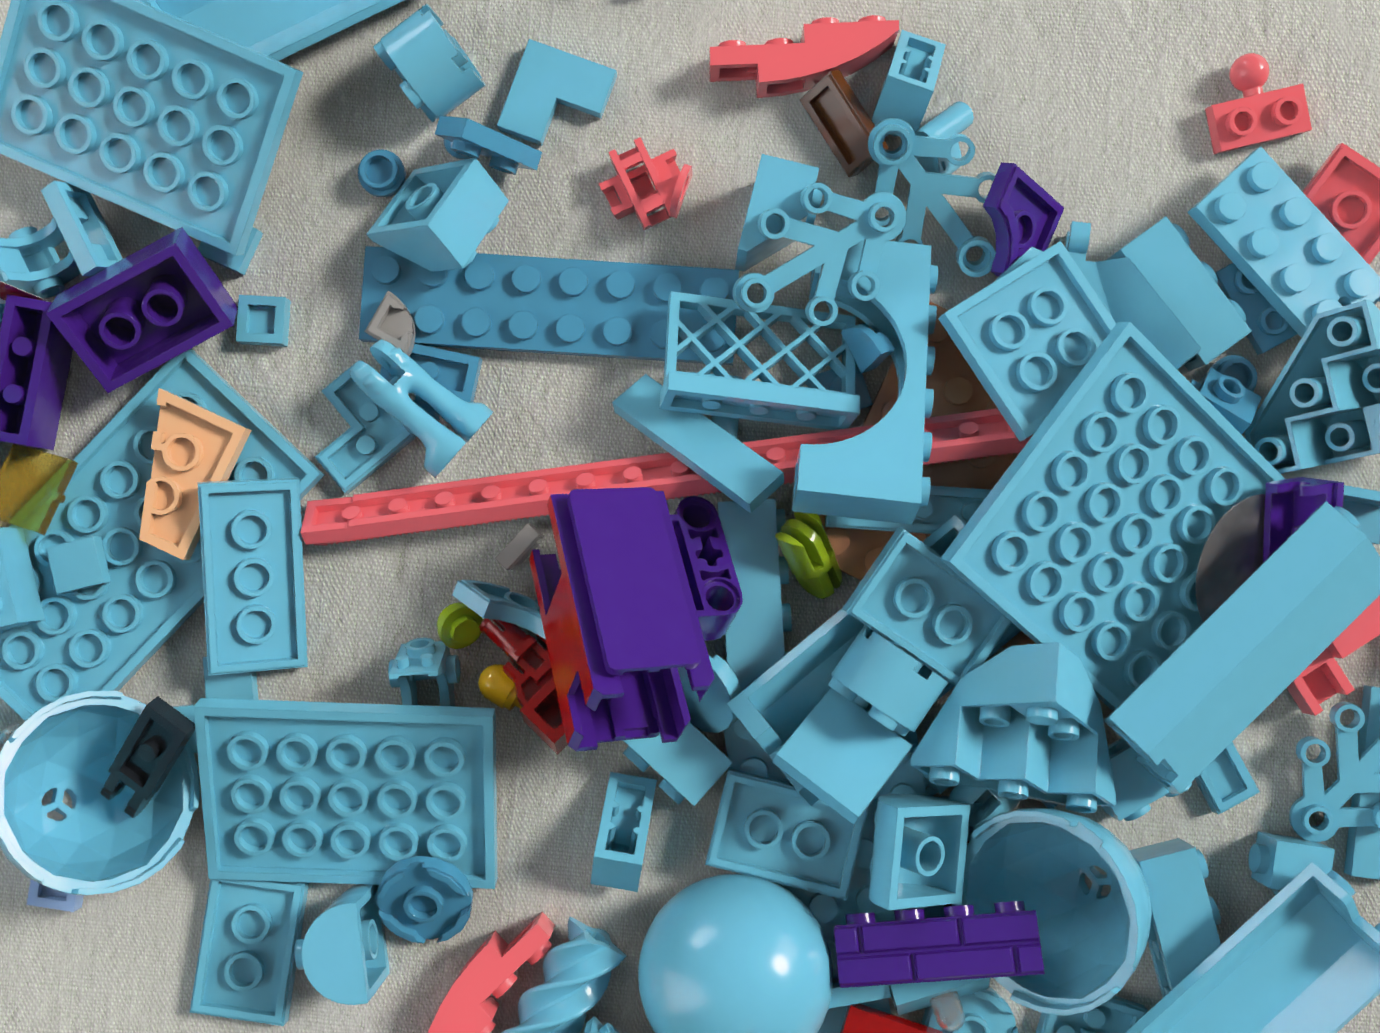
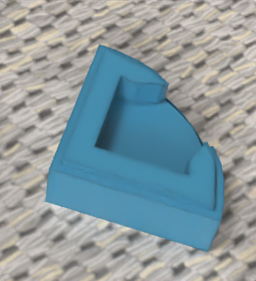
(866, 346)

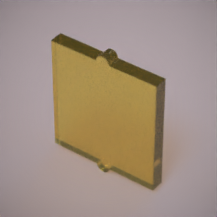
(33, 487)

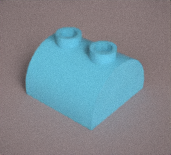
(918, 851)
(346, 948)

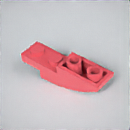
(797, 67)
(490, 971)

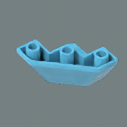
(1326, 394)
(1023, 730)

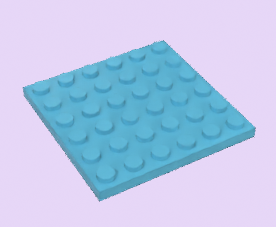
(1109, 513)

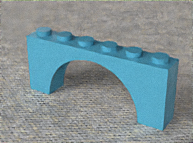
(882, 468)

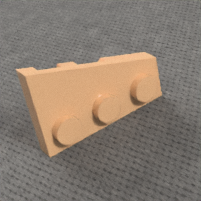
(187, 449)

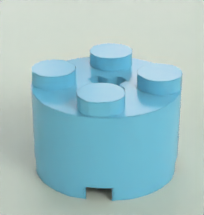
(430, 63)
(887, 679)

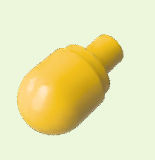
(498, 687)

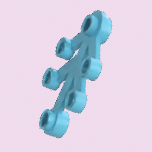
(929, 187)
(827, 249)
(1354, 776)

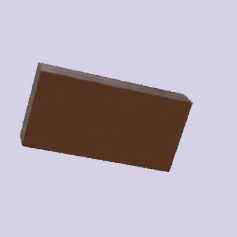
(841, 121)

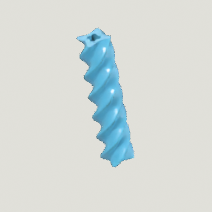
(573, 982)

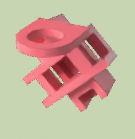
(637, 190)

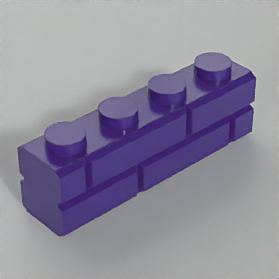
(938, 948)

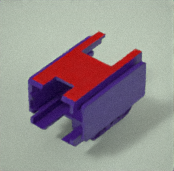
(632, 609)

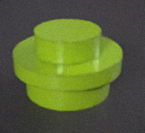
(458, 626)

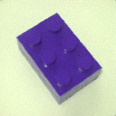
(143, 310)

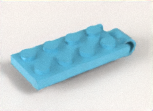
(1283, 242)

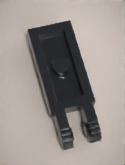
(148, 754)

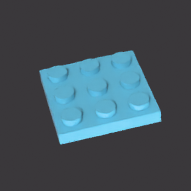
(1030, 335)

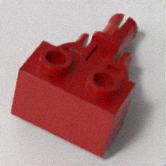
(536, 686)

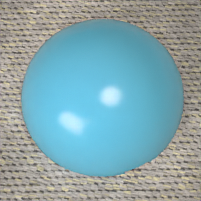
(735, 961)

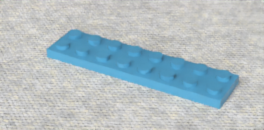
(546, 304)

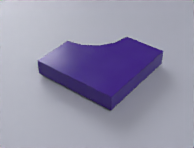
(1020, 215)

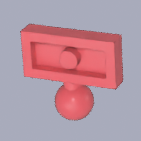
(1258, 115)

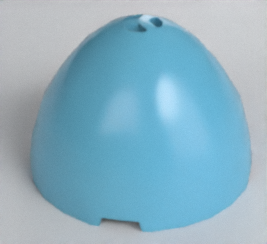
(96, 842)
(1085, 937)

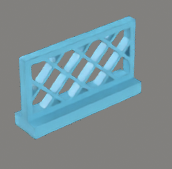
(749, 398)

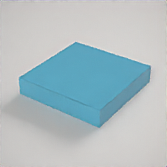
(842, 755)

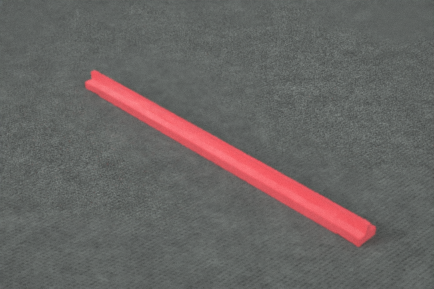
(527, 493)

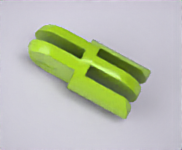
(810, 554)

